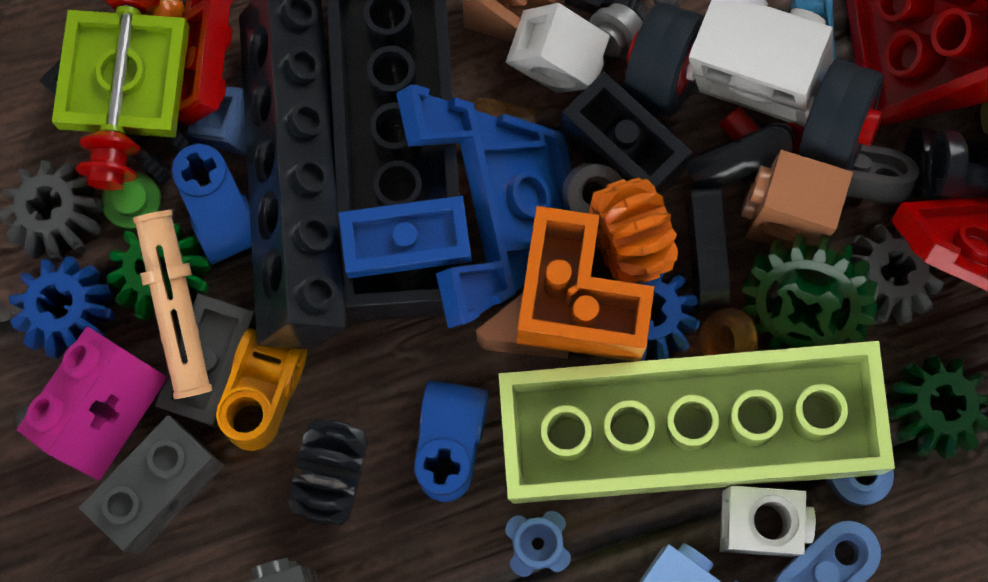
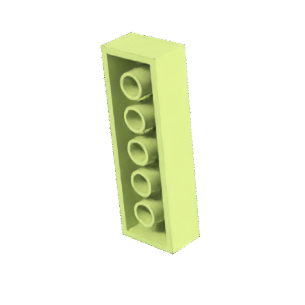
(695, 423)

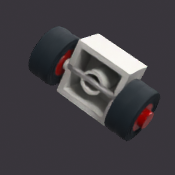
(760, 62)

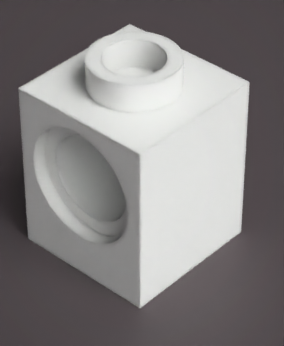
(558, 48)
(738, 526)

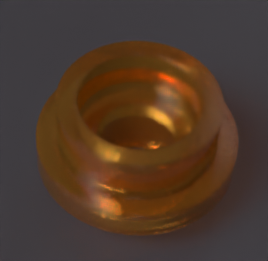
(714, 332)

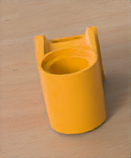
(262, 379)

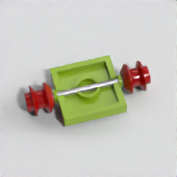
(119, 79)

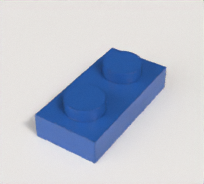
(404, 237)

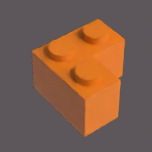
(570, 308)

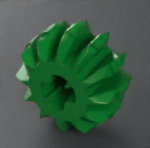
(132, 264)

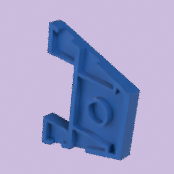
(509, 173)

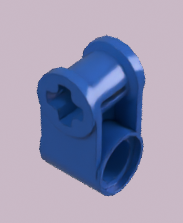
(216, 210)
(449, 428)

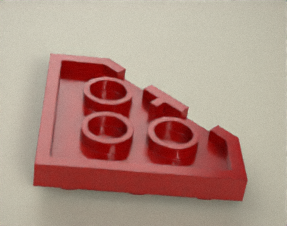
(948, 235)

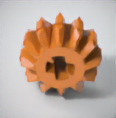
(634, 231)

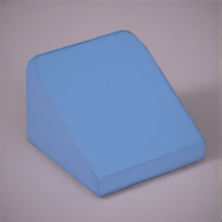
(225, 126)

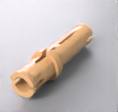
(154, 231)

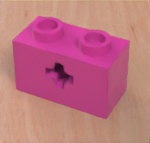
(91, 404)

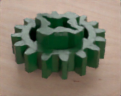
(810, 294)

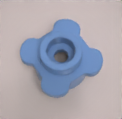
(549, 529)

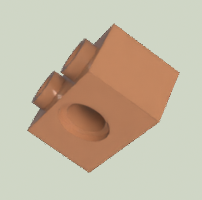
(795, 199)

